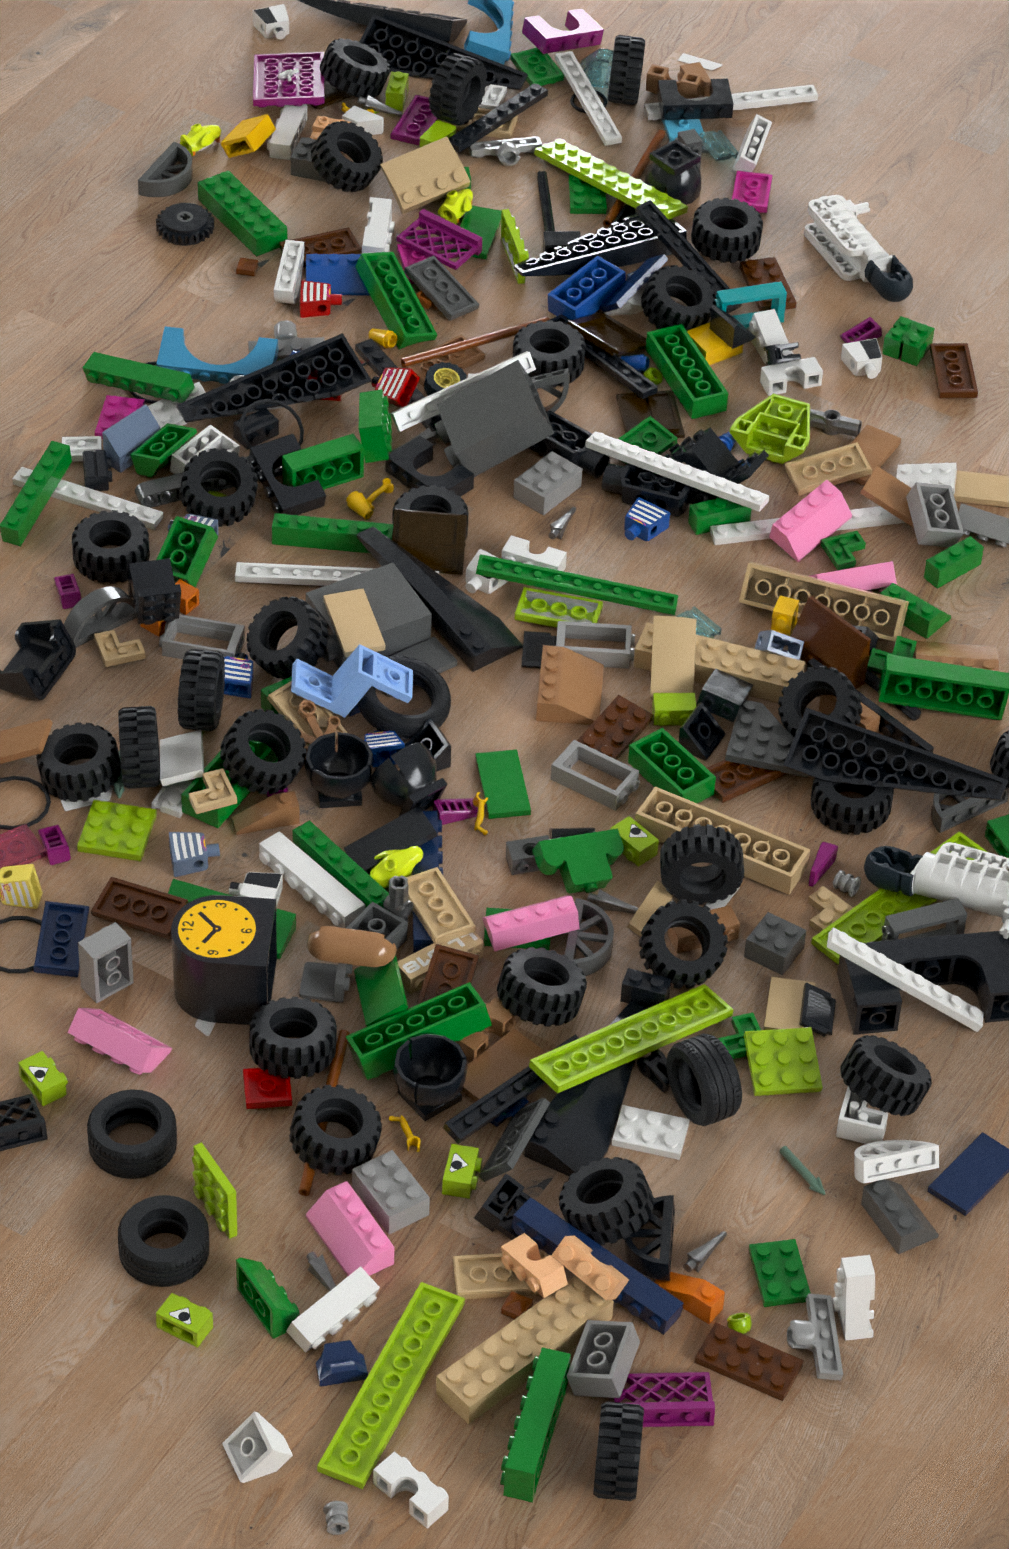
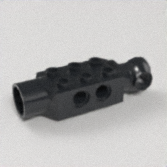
(570, 443)
(659, 490)

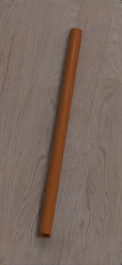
(617, 206)
(466, 344)
(332, 1079)

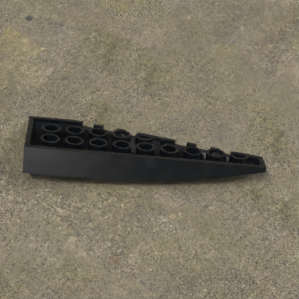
(284, 381)
(463, 622)
(582, 1118)

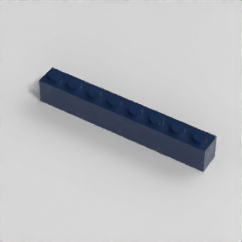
(430, 860)
(639, 1296)

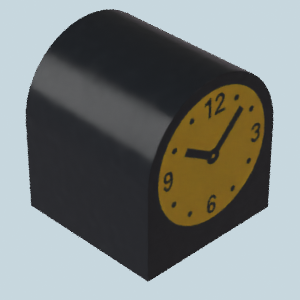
(224, 957)

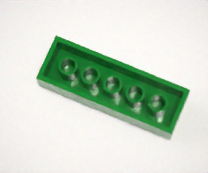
(242, 213)
(686, 371)
(944, 687)
(218, 816)
(449, 1015)
(535, 1424)

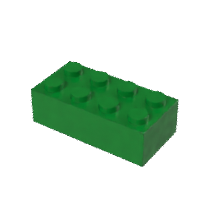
(375, 425)
(329, 462)
(671, 767)

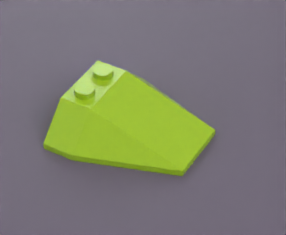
(776, 426)

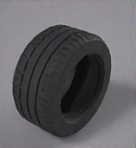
(704, 1079)
(138, 1159)

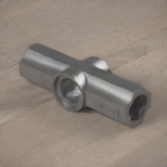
(833, 423)
(397, 900)

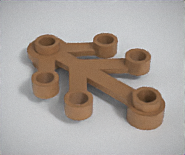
(315, 728)

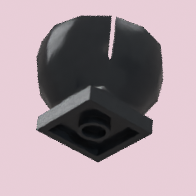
(677, 170)
(339, 774)
(414, 782)
(432, 1075)

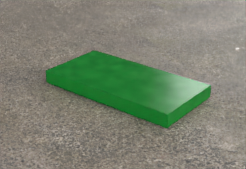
(484, 223)
(503, 784)
(380, 991)

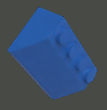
(337, 271)

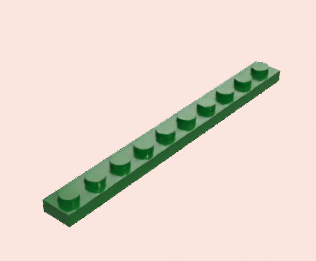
(577, 584)

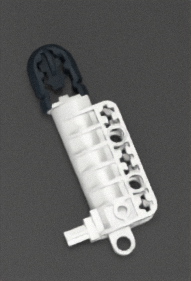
(855, 247)
(945, 877)

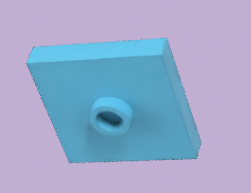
(674, 126)

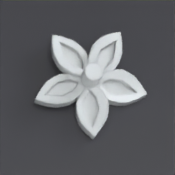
(286, 74)

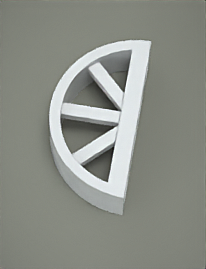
(290, 273)
(893, 1159)

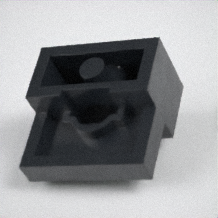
(494, 1210)

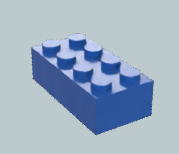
(586, 289)

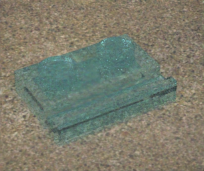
(718, 145)
(704, 626)

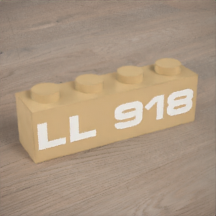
(415, 967)

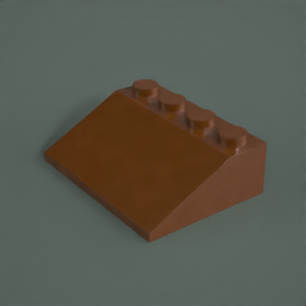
(832, 641)

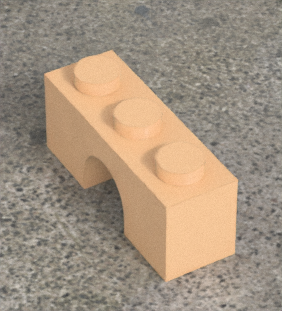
(524, 1260)
(600, 1277)

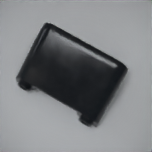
(40, 661)

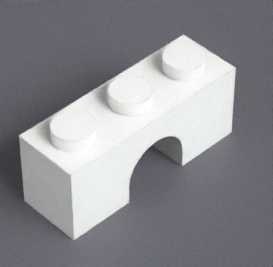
(804, 371)
(518, 550)
(398, 1475)

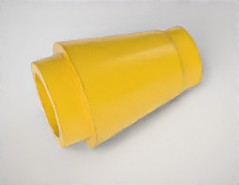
(385, 338)
(359, 504)

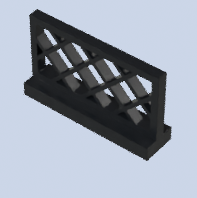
(20, 1130)

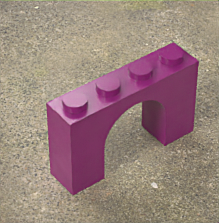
(583, 32)

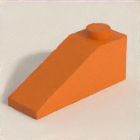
(697, 1294)

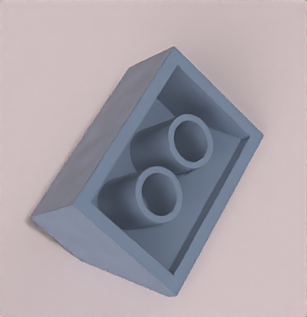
(127, 436)

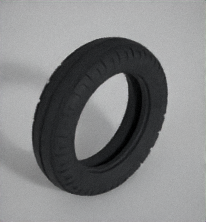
(407, 725)

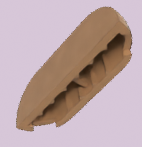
(351, 947)

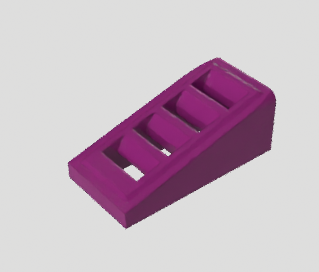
(864, 326)
(67, 590)
(449, 809)
(55, 846)
(823, 861)

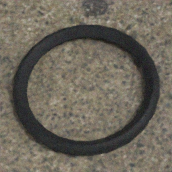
(582, 110)

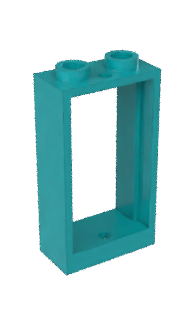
(754, 293)

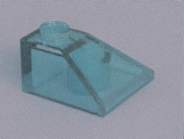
(598, 67)

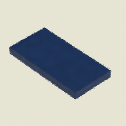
(633, 283)
(60, 932)
(972, 1174)

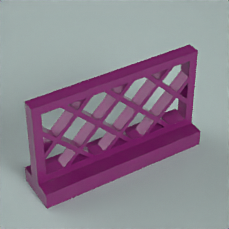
(446, 231)
(672, 1413)

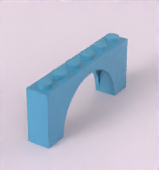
(495, 44)
(175, 356)

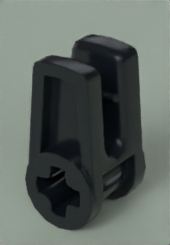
(775, 354)
(655, 1069)

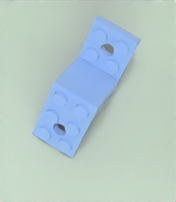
(352, 681)

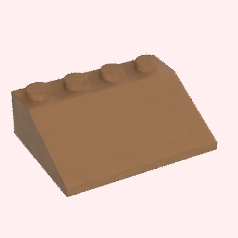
(958, 654)
(569, 687)

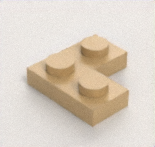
(115, 652)
(217, 795)
(830, 908)

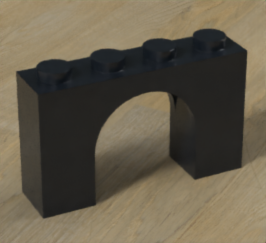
(676, 107)
(418, 452)
(284, 499)

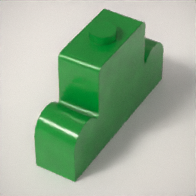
(581, 859)

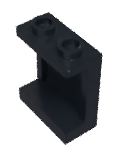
(724, 694)

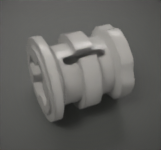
(847, 883)
(336, 1517)

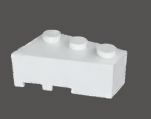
(379, 227)
(768, 332)
(205, 440)
(853, 1296)

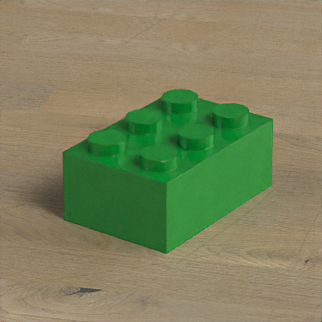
(188, 549)

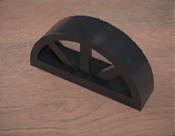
(639, 1259)

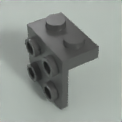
(325, 981)

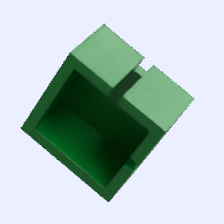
(915, 339)

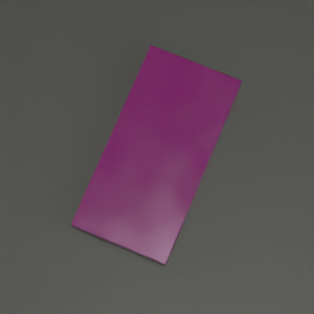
(414, 121)

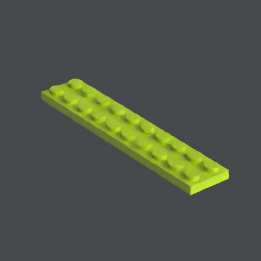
(607, 177)
(867, 918)
(630, 1038)
(391, 1385)

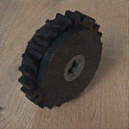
(185, 224)

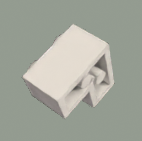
(860, 1122)

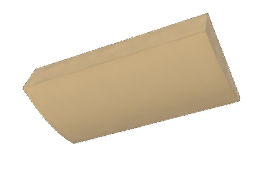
(673, 655)

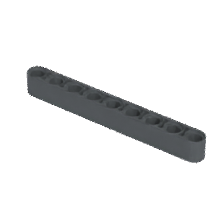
(167, 489)

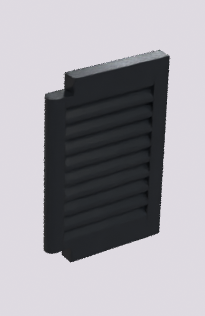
(533, 648)
(817, 1010)

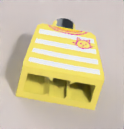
(20, 886)

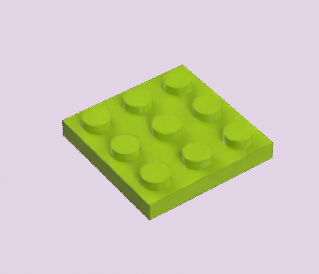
(117, 830)
(783, 1061)
(214, 1190)

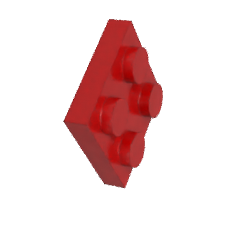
(265, 1089)

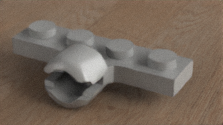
(506, 150)
(288, 340)
(818, 1336)

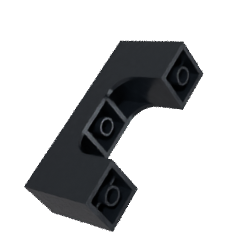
(967, 960)

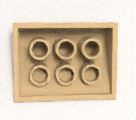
(425, 175)

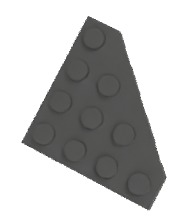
(759, 739)

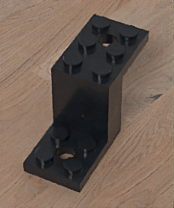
(711, 455)
(154, 591)

